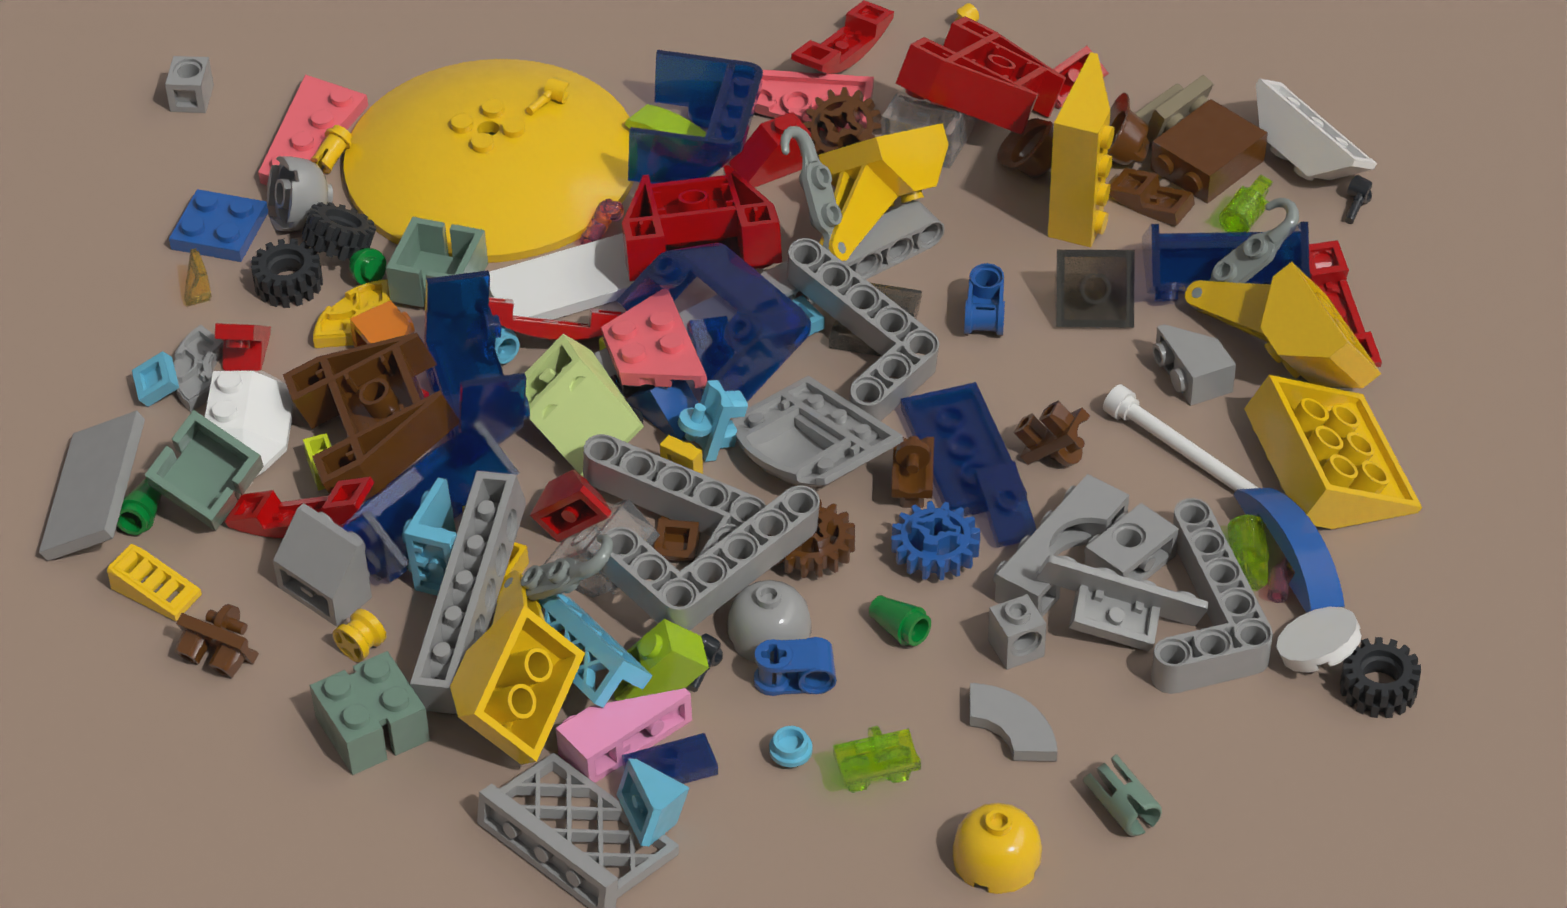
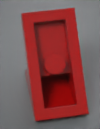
(243, 345)

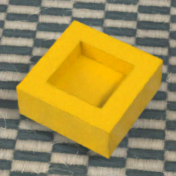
(682, 453)

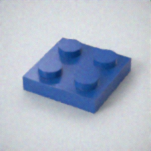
(219, 225)

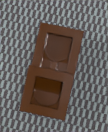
(1144, 195)
(677, 539)

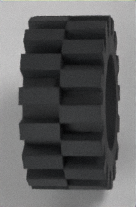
(337, 230)
(286, 287)
(1375, 695)

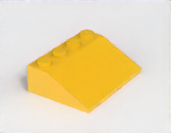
(1081, 160)
(1329, 453)

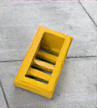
(134, 565)

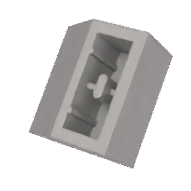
(323, 566)

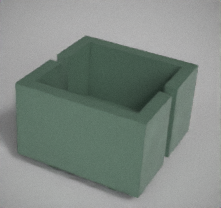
(425, 255)
(206, 471)
(359, 704)

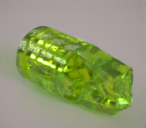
(1246, 206)
(1250, 548)

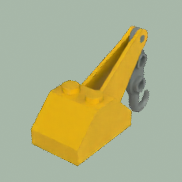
(865, 180)
(1289, 314)
(521, 665)

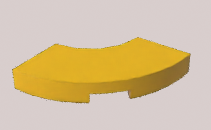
(334, 325)

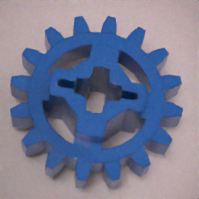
(935, 540)

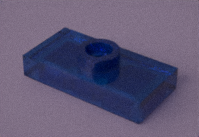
(710, 343)
(1005, 503)
(680, 759)

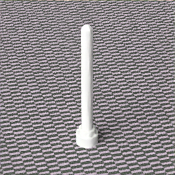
(1123, 404)

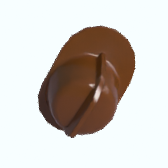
(1130, 133)
(1029, 151)

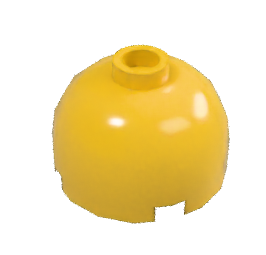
(997, 848)

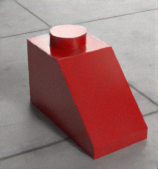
(762, 153)
(569, 506)

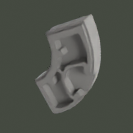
(194, 366)
(1014, 720)

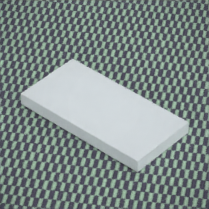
(564, 280)

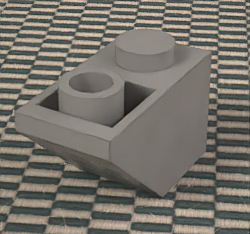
(1195, 363)

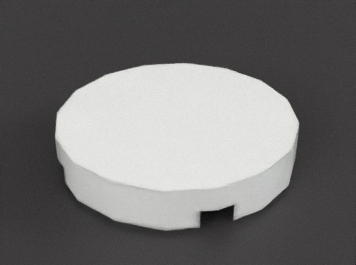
(1319, 638)

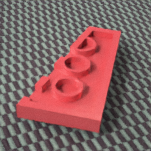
(796, 92)
(312, 111)

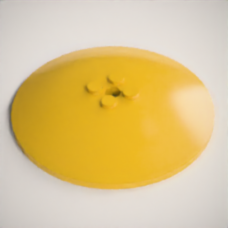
(527, 186)

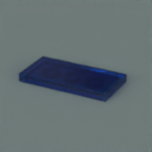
(962, 441)

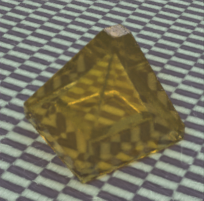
(197, 282)

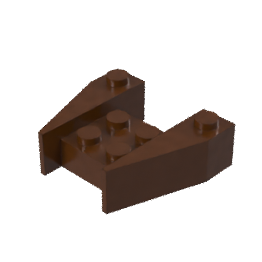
(379, 406)

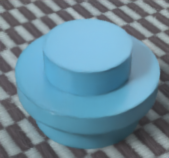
(790, 747)

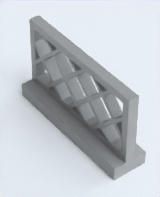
(552, 848)

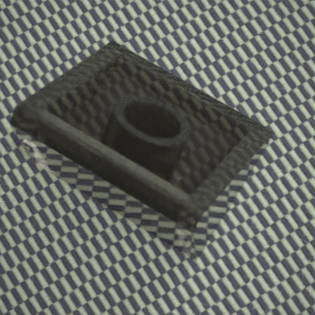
(1094, 288)

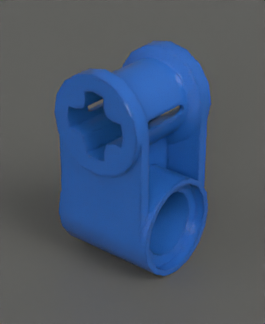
(985, 300)
(798, 665)

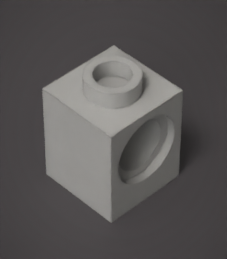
(189, 84)
(1017, 631)

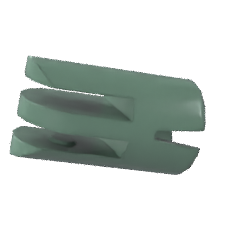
(1127, 799)

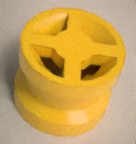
(359, 635)

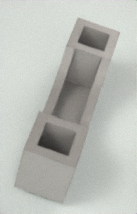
(1083, 513)

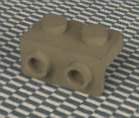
(1174, 106)

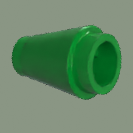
(139, 509)
(901, 620)

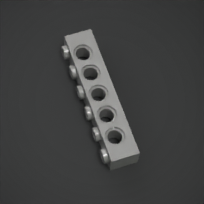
(469, 585)

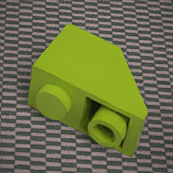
(672, 657)

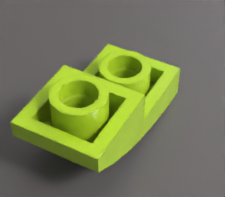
(661, 119)

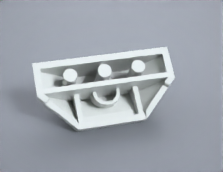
(1305, 136)
(253, 410)

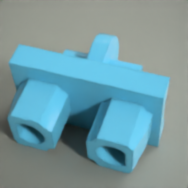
(710, 419)

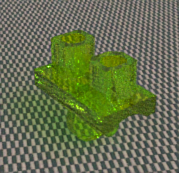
(876, 758)

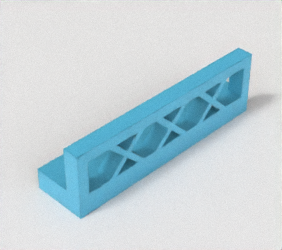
(600, 650)

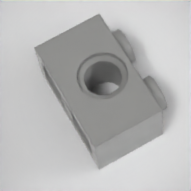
(1134, 545)

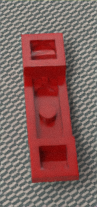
(849, 44)
(1330, 274)
(547, 327)
(269, 517)

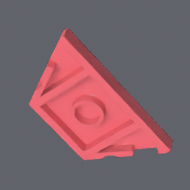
(652, 345)

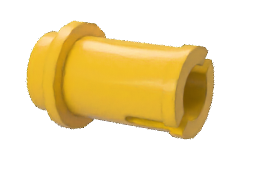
(335, 143)

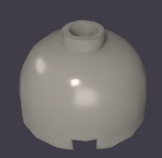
(293, 190)
(765, 613)

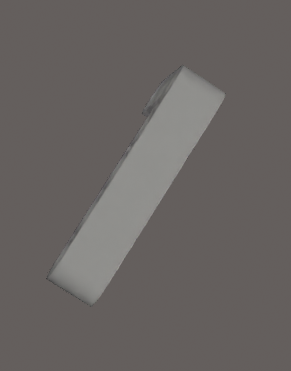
(869, 324)
(667, 487)
(716, 565)
(1240, 631)

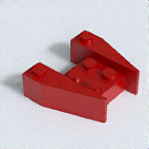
(981, 76)
(700, 211)

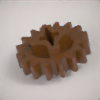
(846, 111)
(820, 550)

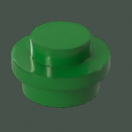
(367, 265)

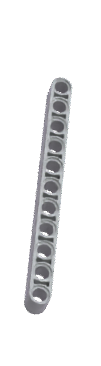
(892, 240)

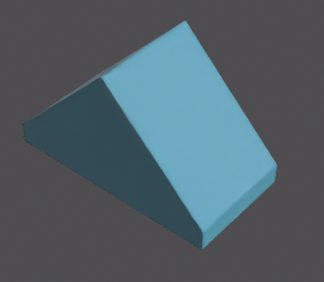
(650, 800)

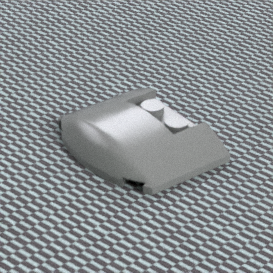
(811, 434)

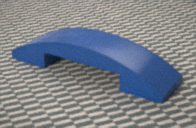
(1315, 574)

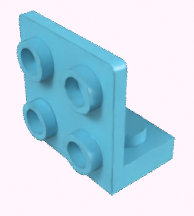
(430, 538)

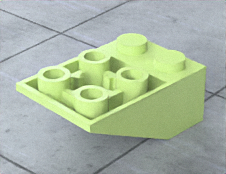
(576, 399)

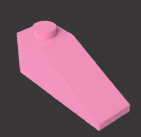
(600, 736)

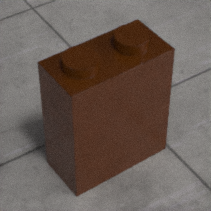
(1208, 151)

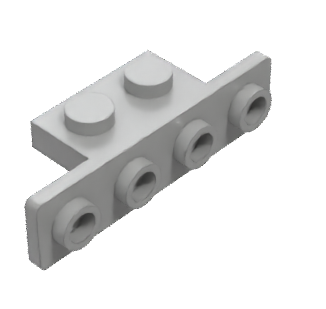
(1118, 605)

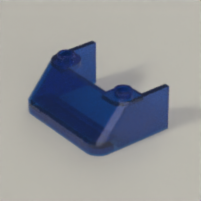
(718, 97)
(1180, 259)
(761, 331)
(468, 371)
(384, 515)

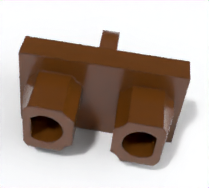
(1056, 438)
(913, 471)
(229, 647)

